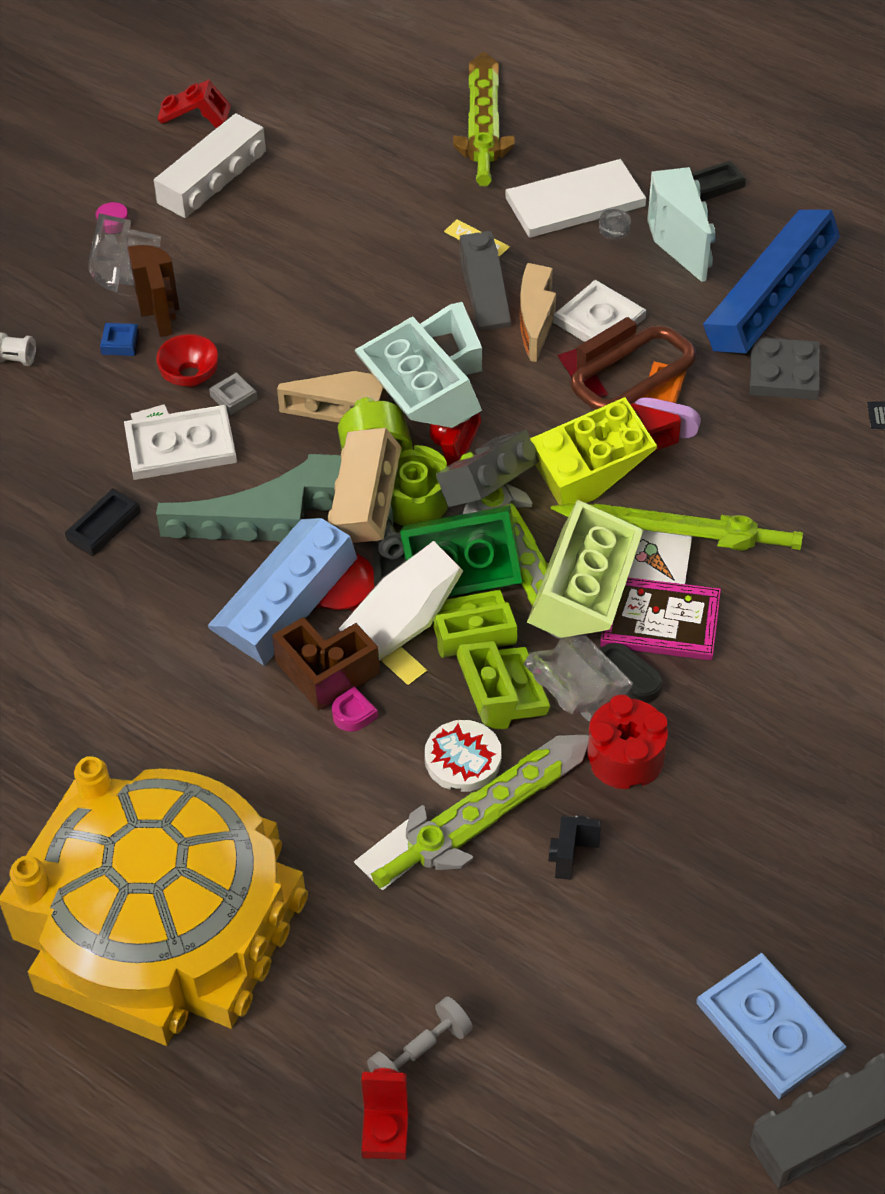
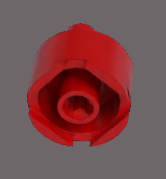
(627, 742)

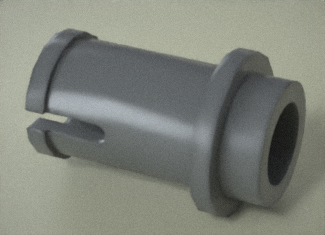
(392, 544)

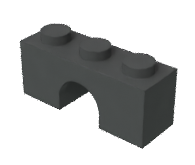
(490, 469)

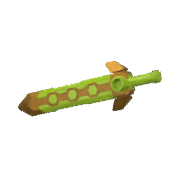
(483, 135)

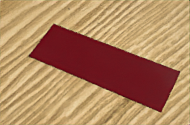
(569, 361)

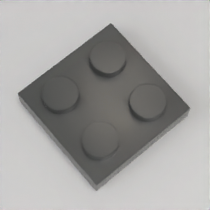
(784, 368)

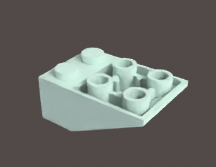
(680, 220)

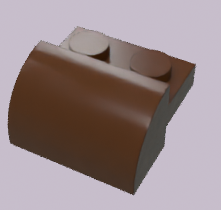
(154, 285)

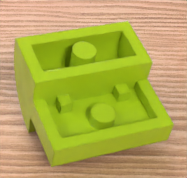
(474, 620)
(501, 683)

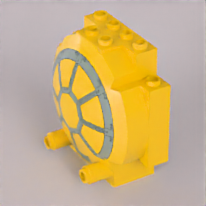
(152, 900)

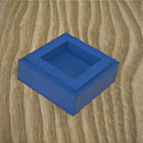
(119, 339)

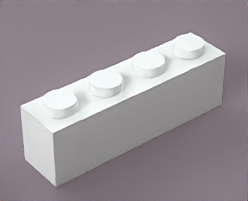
(210, 165)

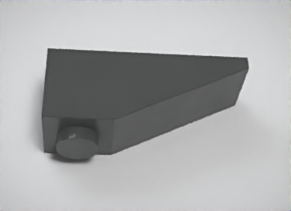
(484, 280)

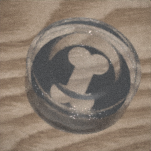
(614, 223)

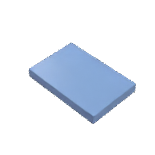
(771, 1025)

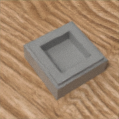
(233, 393)

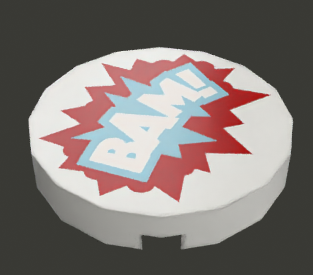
(463, 755)

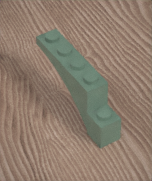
(259, 512)

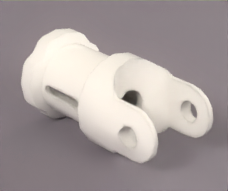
(17, 349)

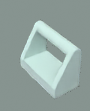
(456, 321)

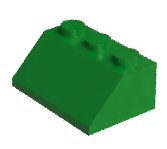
(478, 542)

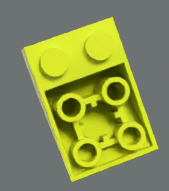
(592, 452)

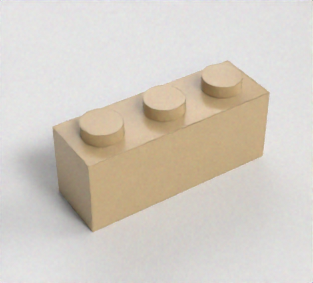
(365, 484)

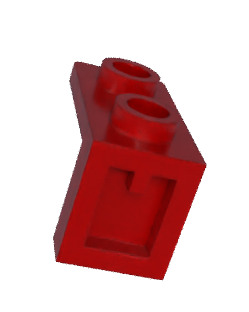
(204, 96)
(385, 1114)

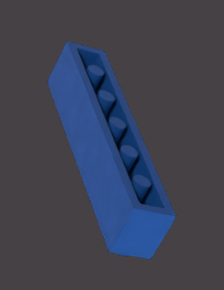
(771, 281)

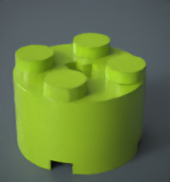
(376, 414)
(416, 488)

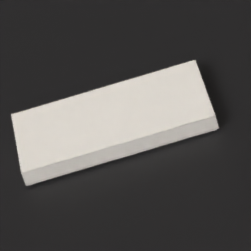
(574, 197)

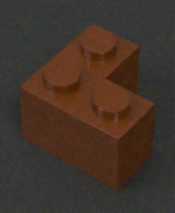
(325, 667)

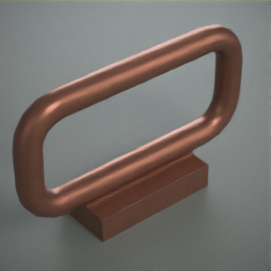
(617, 343)

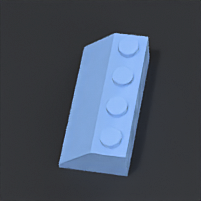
(285, 587)

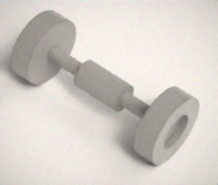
(452, 1018)

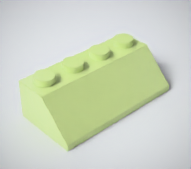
(585, 573)

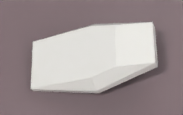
(406, 599)

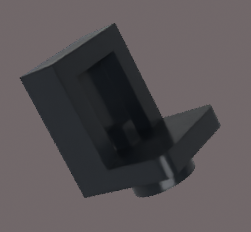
(573, 831)

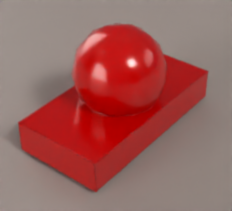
(455, 440)

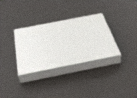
(180, 442)

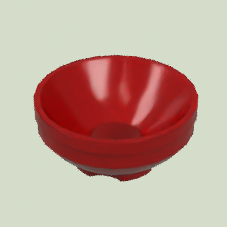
(187, 352)

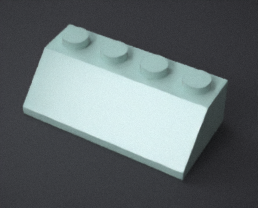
(420, 375)

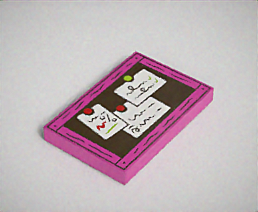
(666, 619)

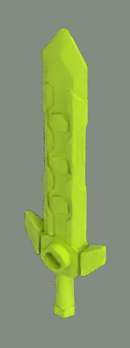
(732, 531)

